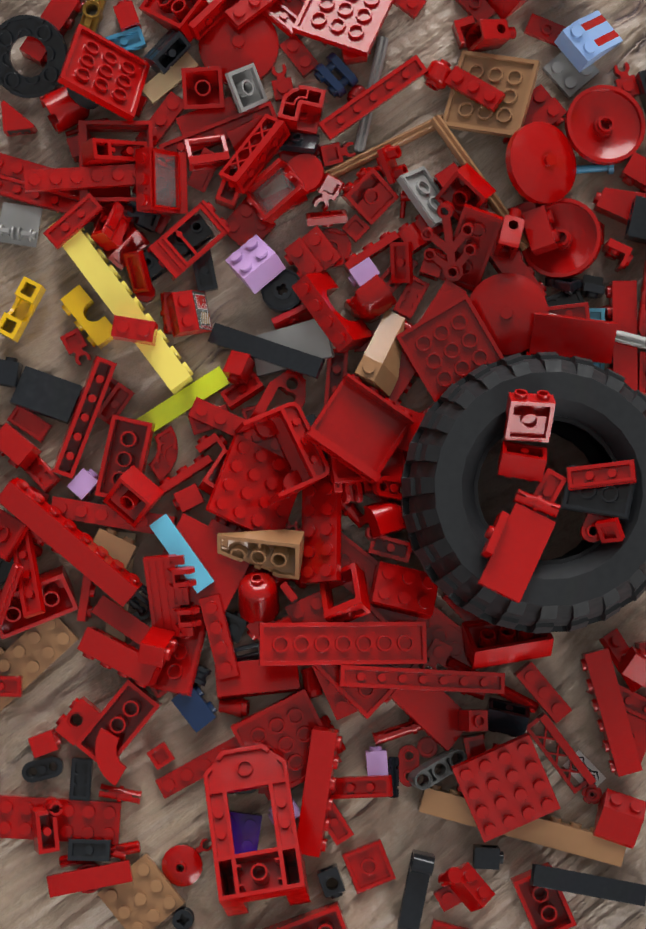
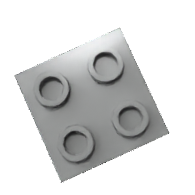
(20, 224)

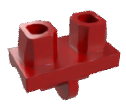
(387, 163)

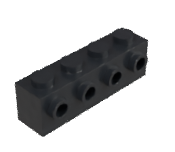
(194, 231)

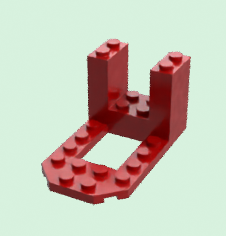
(259, 872)

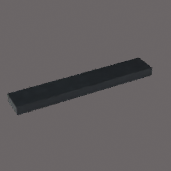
(266, 350)
(588, 885)

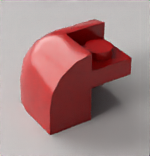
(302, 109)
(370, 301)
(383, 518)

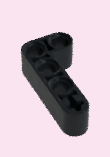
(415, 889)

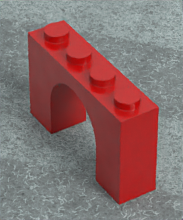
(314, 292)

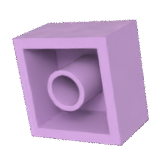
(255, 264)

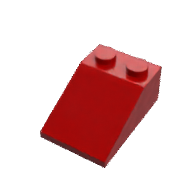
(174, 13)

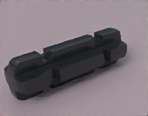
(393, 763)

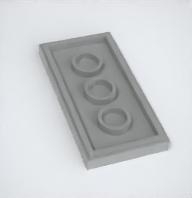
(303, 337)

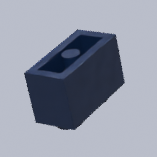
(195, 708)

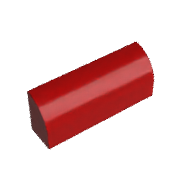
(258, 681)

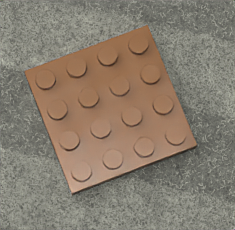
(508, 74)

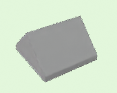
(246, 87)

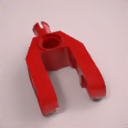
(279, 382)

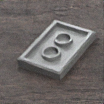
(422, 192)

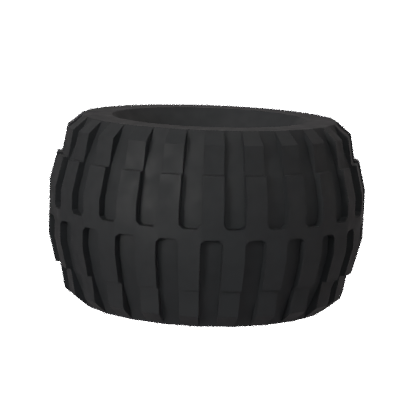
(443, 500)

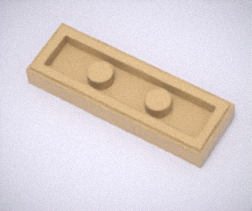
(164, 83)

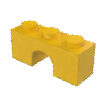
(27, 299)
(77, 304)

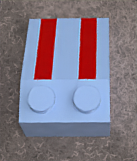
(587, 40)

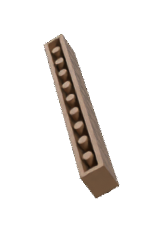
(542, 831)

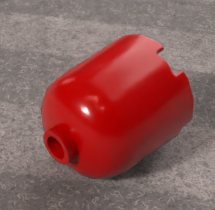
(63, 109)
(258, 597)

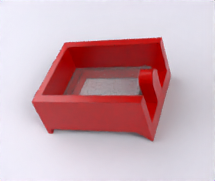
(275, 191)

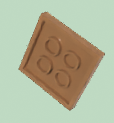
(145, 899)

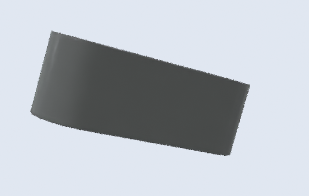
(427, 769)

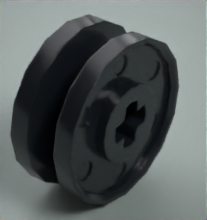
(283, 302)

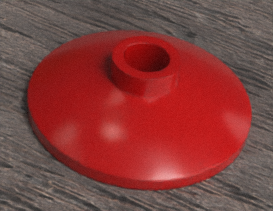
(188, 858)

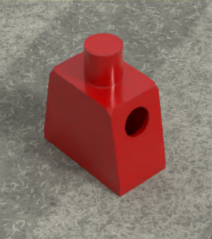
(489, 35)
(509, 235)

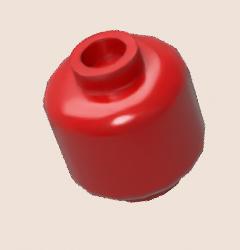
(437, 74)

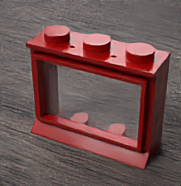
(161, 181)

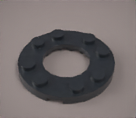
(56, 48)

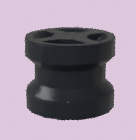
(201, 675)
(185, 915)

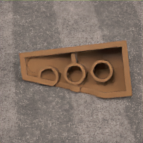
(382, 357)
(272, 550)

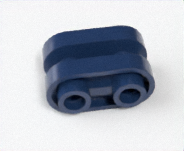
(324, 74)

